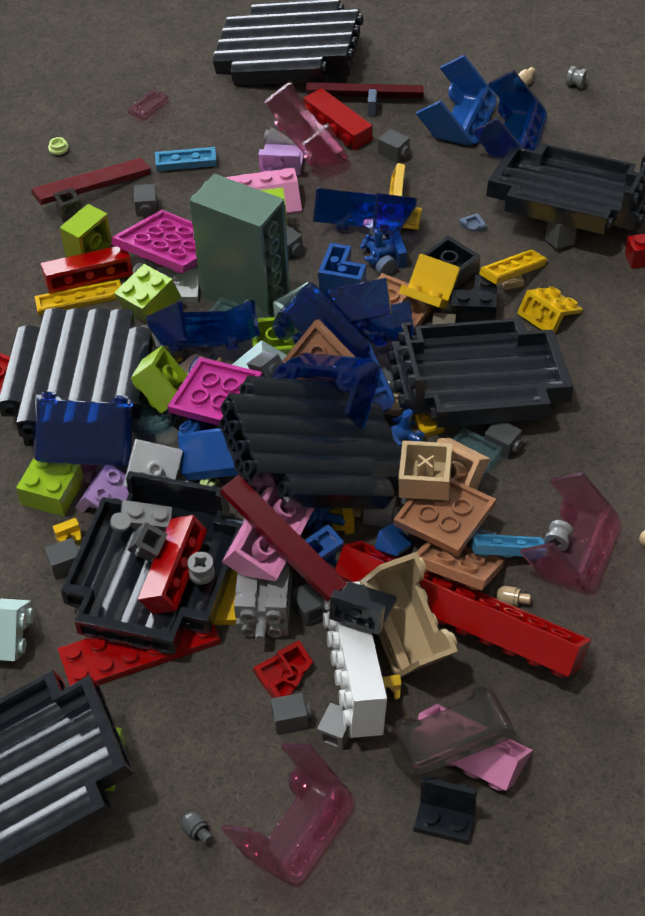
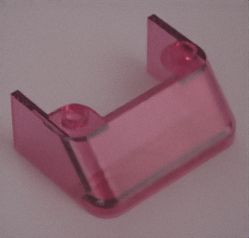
(313, 139)
(592, 541)
(308, 823)

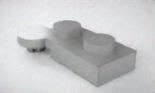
(138, 513)

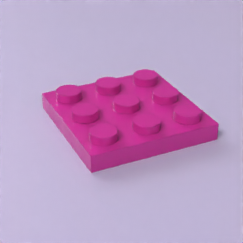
(207, 389)

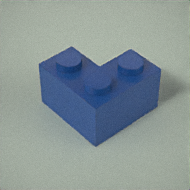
(338, 269)

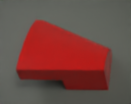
(284, 670)

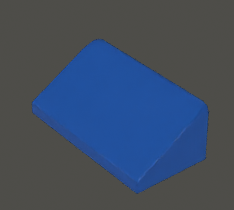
(393, 540)

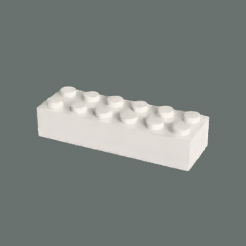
(358, 677)

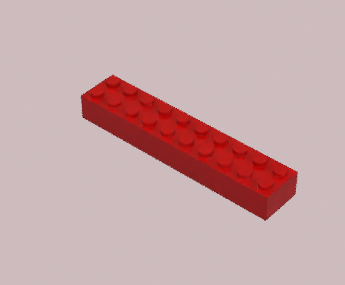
(481, 615)

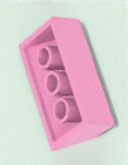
(274, 179)
(250, 551)
(496, 765)

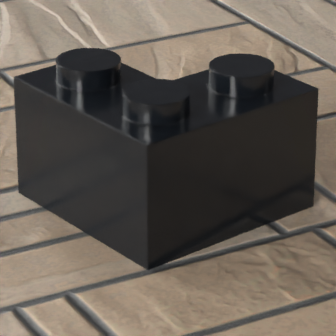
(477, 303)

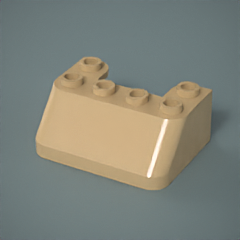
(411, 630)

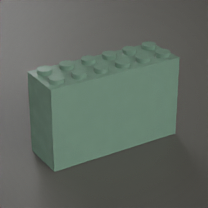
(240, 243)

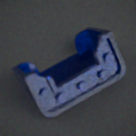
(82, 430)

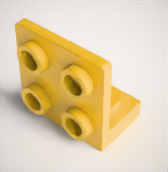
(432, 281)
(547, 307)

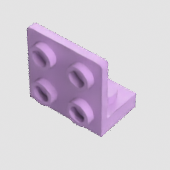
(280, 157)
(108, 484)

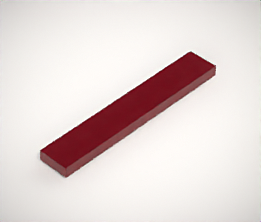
(362, 90)
(93, 180)
(283, 537)

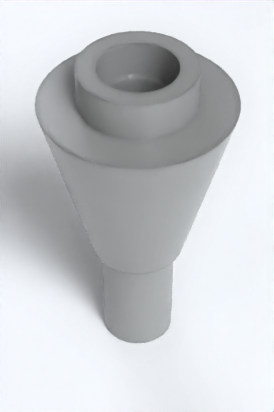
(275, 137)

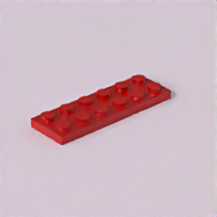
(111, 660)

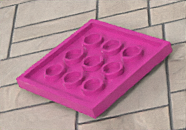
(161, 239)

